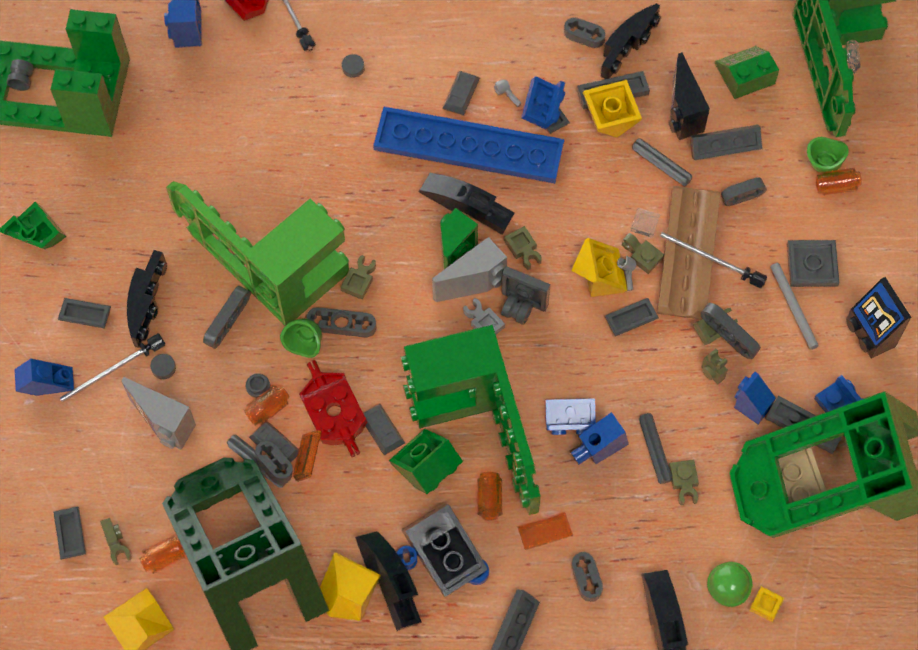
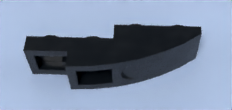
(628, 36)
(467, 199)
(141, 301)
(394, 579)
(664, 611)

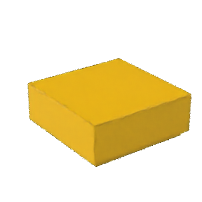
(766, 604)

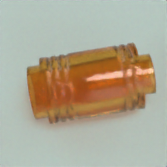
(838, 181)
(267, 405)
(489, 496)
(162, 554)

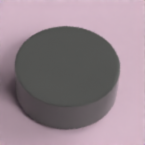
(353, 65)
(163, 366)

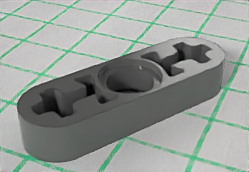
(226, 317)
(359, 317)
(730, 331)

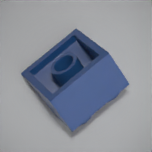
(184, 23)

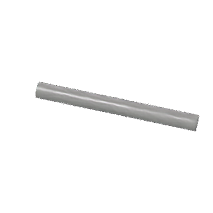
(794, 306)

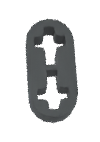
(584, 32)
(743, 191)
(277, 460)
(581, 578)

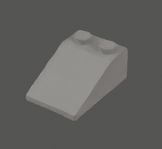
(472, 273)

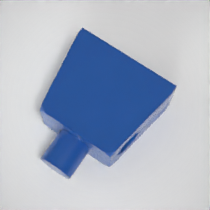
(608, 435)

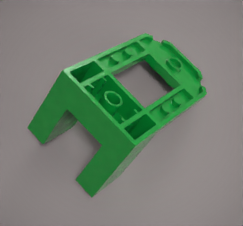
(830, 26)
(85, 79)
(465, 378)
(879, 450)

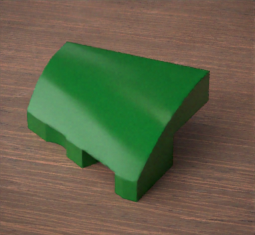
(34, 227)

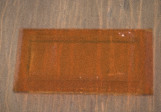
(306, 455)
(545, 531)

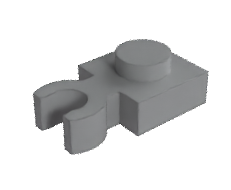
(483, 318)

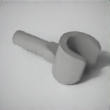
(503, 87)
(627, 265)

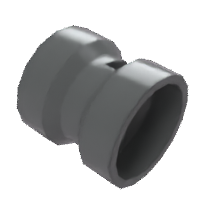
(20, 74)
(517, 309)

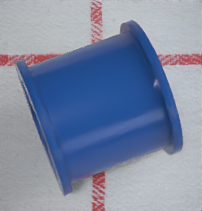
(412, 553)

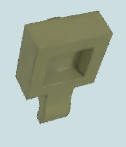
(645, 255)
(113, 535)

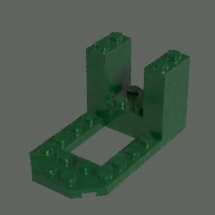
(249, 561)

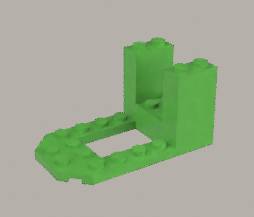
(286, 267)

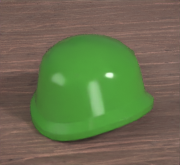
(826, 154)
(302, 337)
(730, 584)

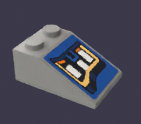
(165, 416)

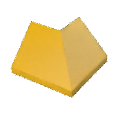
(613, 108)
(599, 266)
(348, 588)
(139, 622)

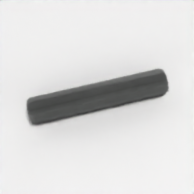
(662, 162)
(655, 448)
(247, 452)

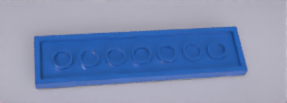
(469, 144)

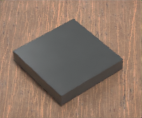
(813, 263)
(526, 288)

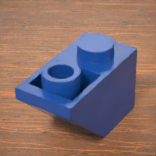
(43, 378)
(754, 398)

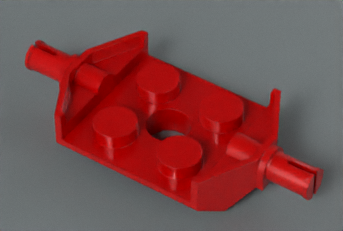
(333, 390)

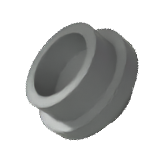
(257, 385)

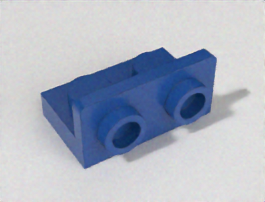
(837, 395)

